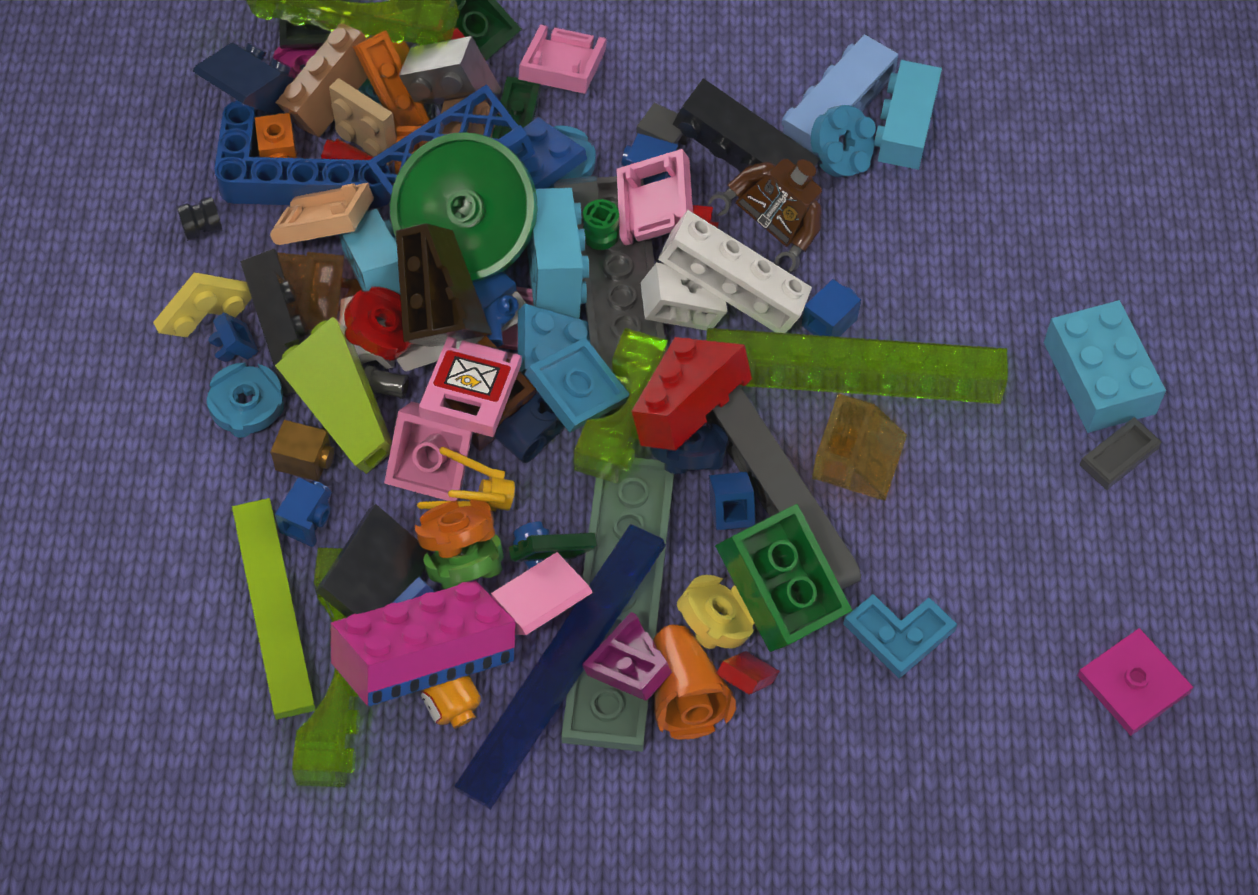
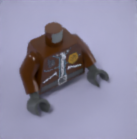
(781, 201)

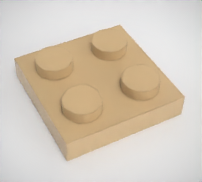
(361, 119)

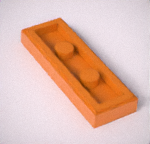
(383, 69)

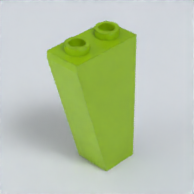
(337, 391)

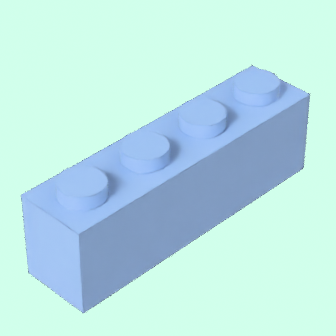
(851, 82)

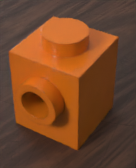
(275, 136)

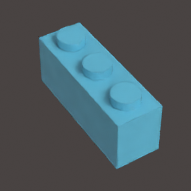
(907, 114)
(373, 252)

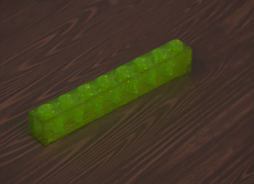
(871, 366)

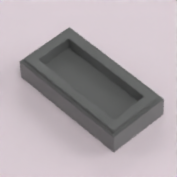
(1120, 453)

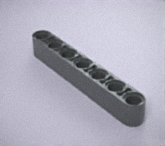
(777, 481)

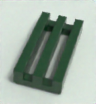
(543, 546)

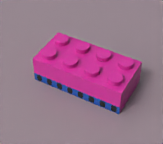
(422, 642)

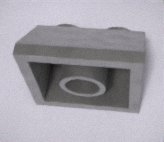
(446, 71)

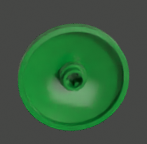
(474, 190)

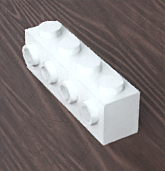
(735, 273)

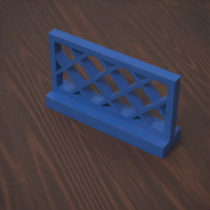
(516, 139)

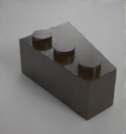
(436, 288)

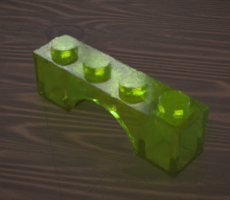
(607, 442)

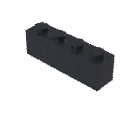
(735, 131)

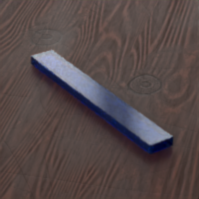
(559, 667)

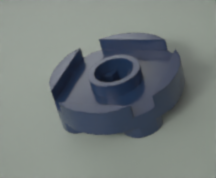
(701, 451)

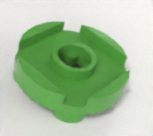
(473, 562)

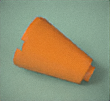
(693, 693)

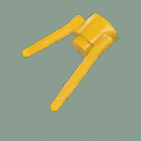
(495, 491)

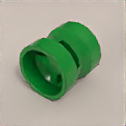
(601, 224)

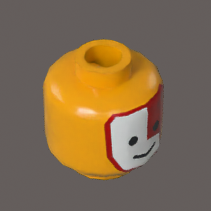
(452, 701)

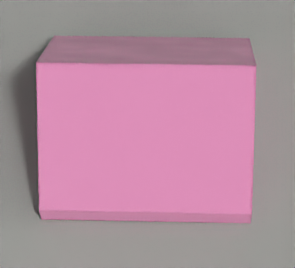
(541, 593)

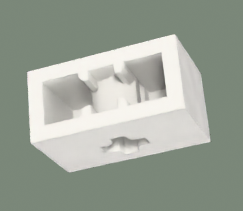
(678, 300)

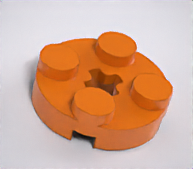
(452, 527)

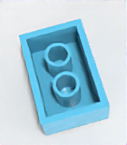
(556, 255)
(1104, 366)

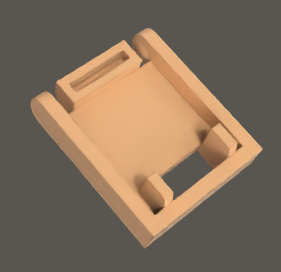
(323, 214)

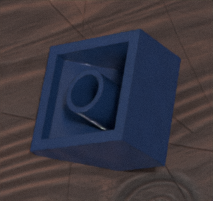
(247, 76)

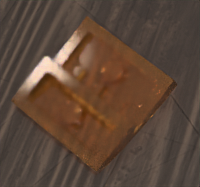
(316, 284)

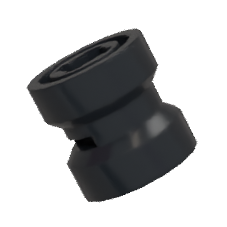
(199, 217)

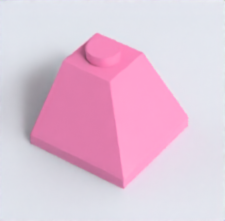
(416, 458)

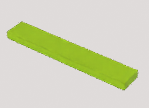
(273, 609)

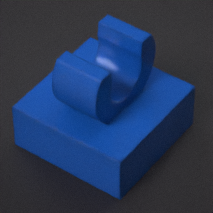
(234, 337)

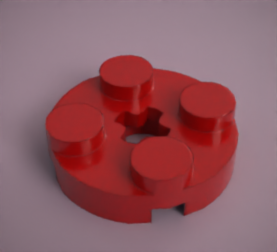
(364, 329)

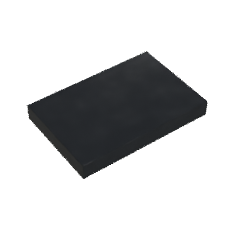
(373, 565)

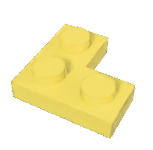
(198, 297)

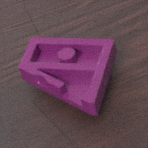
(629, 660)

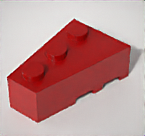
(686, 388)

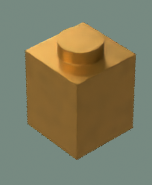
(302, 450)

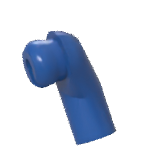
(498, 315)

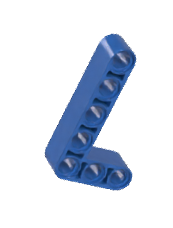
(276, 181)

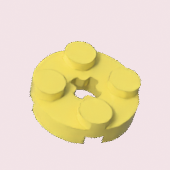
(700, 610)

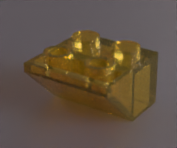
(859, 448)

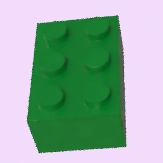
(783, 578)

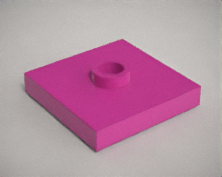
(1135, 681)

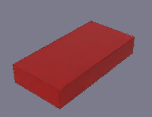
(747, 672)

